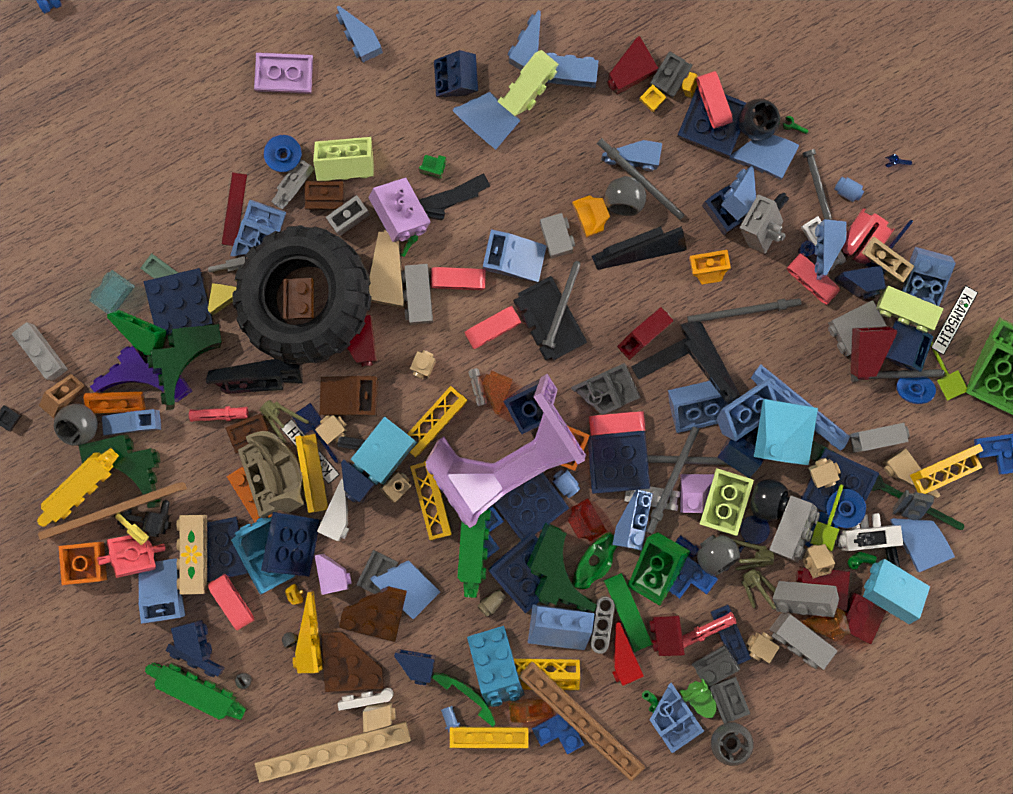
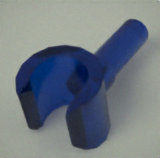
(894, 160)

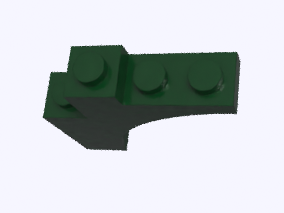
(170, 362)
(134, 464)
(548, 560)

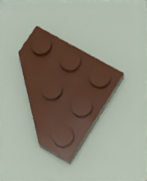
(376, 614)
(348, 665)

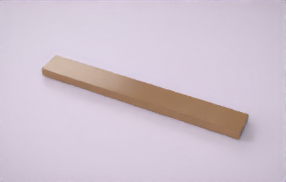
(113, 510)
(581, 721)

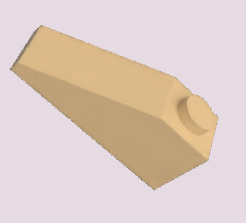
(891, 262)
(901, 466)
(378, 716)

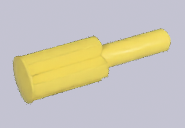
(133, 530)

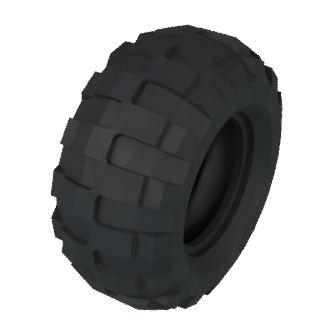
(274, 261)

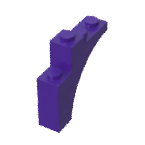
(135, 370)

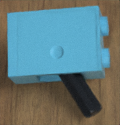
(380, 451)
(896, 589)

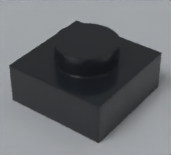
(8, 418)

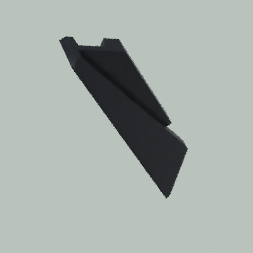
(641, 247)
(708, 360)
(255, 376)

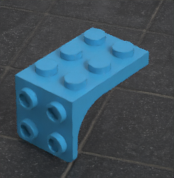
(251, 545)
(495, 667)

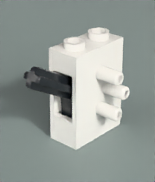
(869, 537)

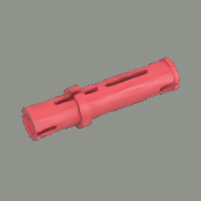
(219, 414)
(704, 631)

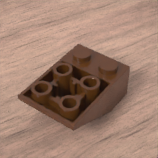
(349, 395)

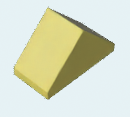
(220, 297)

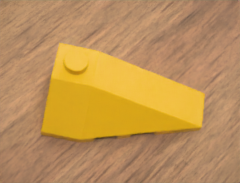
(308, 649)

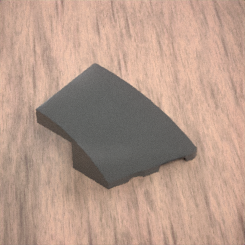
(609, 389)

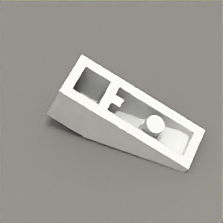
(336, 517)

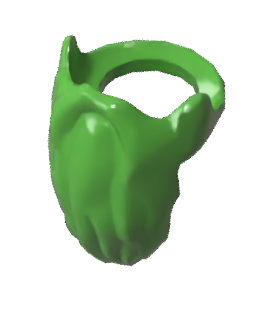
(700, 698)

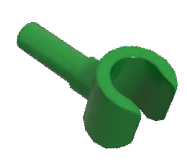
(793, 125)
(411, 241)

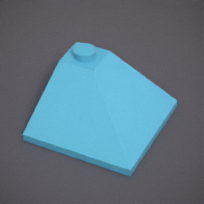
(785, 432)

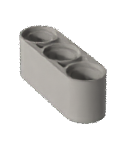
(605, 633)

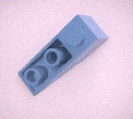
(364, 39)
(528, 43)
(639, 154)
(741, 194)
(830, 240)
(131, 422)
(633, 522)

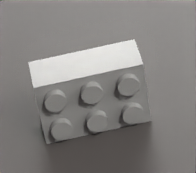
(795, 529)
(802, 641)

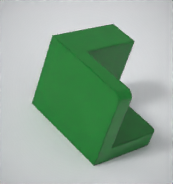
(433, 166)

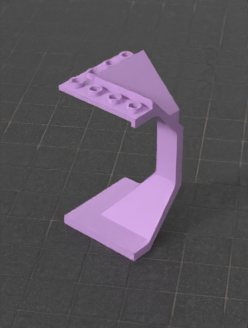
(478, 484)

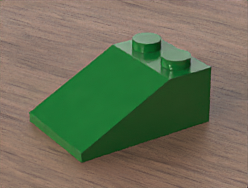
(658, 567)

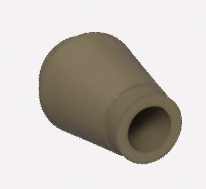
(491, 603)

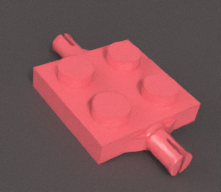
(129, 556)

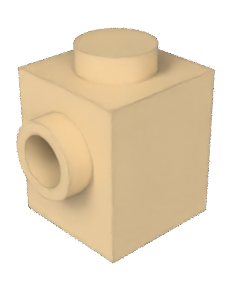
(423, 364)
(331, 429)
(824, 473)
(389, 489)
(818, 560)
(762, 647)

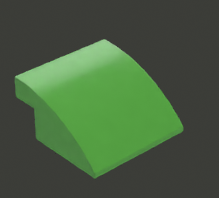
(993, 371)

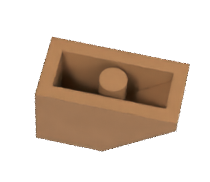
(61, 395)

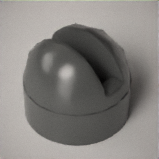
(289, 640)
(246, 679)

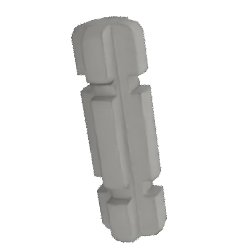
(477, 387)

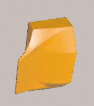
(591, 214)
(710, 266)

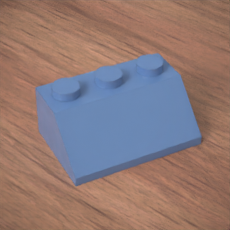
(695, 406)
(745, 412)
(560, 627)

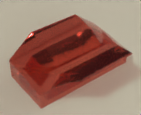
(586, 521)

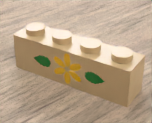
(192, 554)

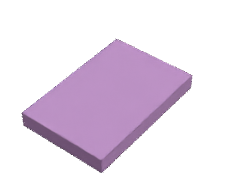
(283, 73)

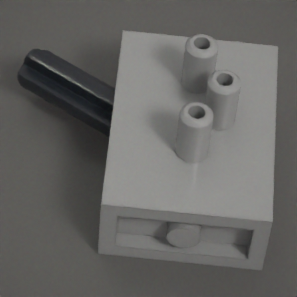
(764, 222)

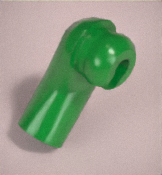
(859, 558)
(651, 698)

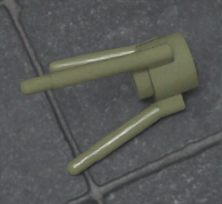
(270, 413)
(762, 558)
(754, 579)

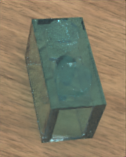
(111, 292)

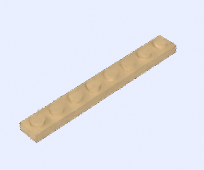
(332, 751)

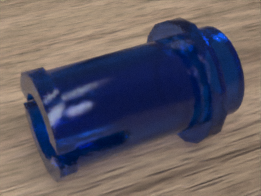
(807, 244)
(688, 545)

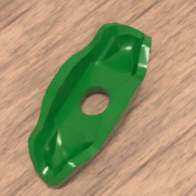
(585, 573)

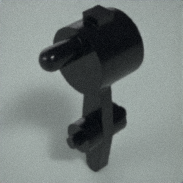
(153, 522)

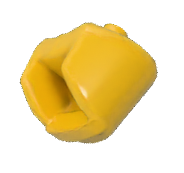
(294, 595)

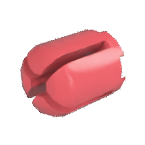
(860, 229)

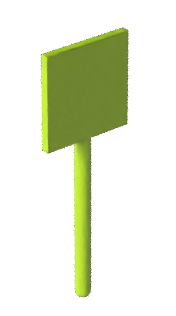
(950, 384)
(826, 533)

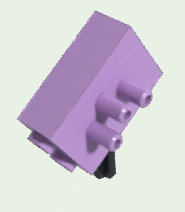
(401, 210)

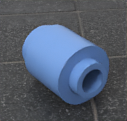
(849, 189)
(566, 483)

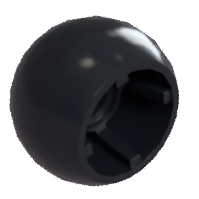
(766, 115)
(769, 500)

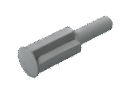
(231, 265)

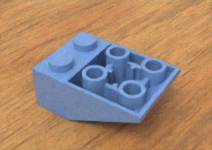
(514, 256)
(929, 275)
(159, 593)

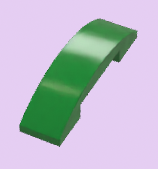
(628, 612)
(447, 680)

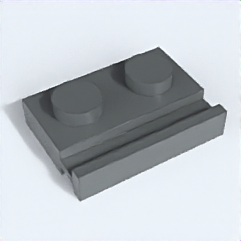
(671, 74)
(913, 505)
(376, 566)
(716, 665)
(729, 700)

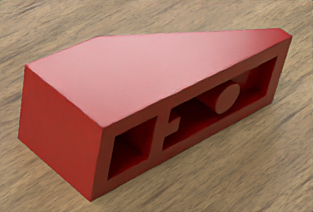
(624, 660)

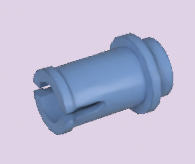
(450, 718)

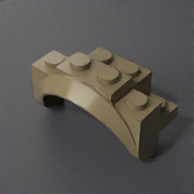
(272, 482)

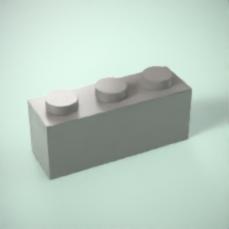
(417, 294)
(39, 351)
(806, 598)

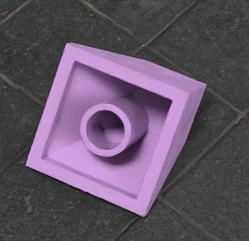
(694, 492)
(331, 575)

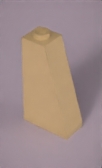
(386, 273)

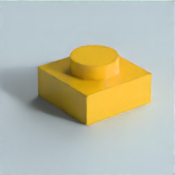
(689, 85)
(652, 98)

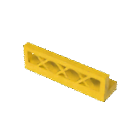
(442, 422)
(946, 463)
(311, 473)
(439, 503)
(561, 677)
(488, 737)

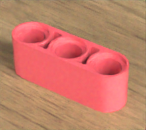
(714, 99)
(803, 271)
(457, 278)
(492, 327)
(617, 423)
(231, 602)

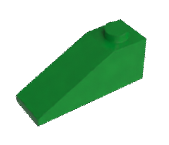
(138, 332)

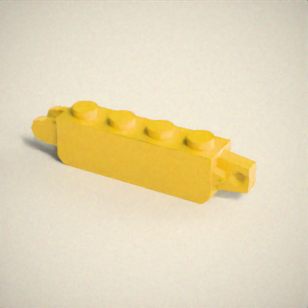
(76, 486)

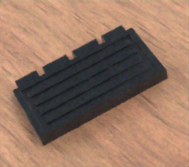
(541, 306)

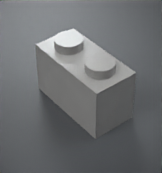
(348, 215)
(556, 235)

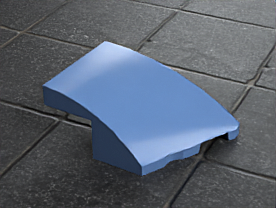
(487, 118)
(767, 155)
(257, 223)
(923, 543)
(409, 578)
(675, 720)

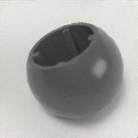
(625, 196)
(75, 424)
(717, 554)
(727, 731)

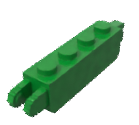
(472, 554)
(194, 691)

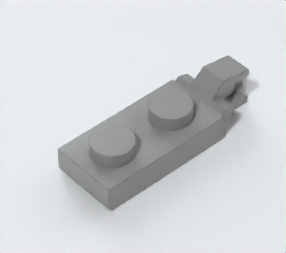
(291, 184)

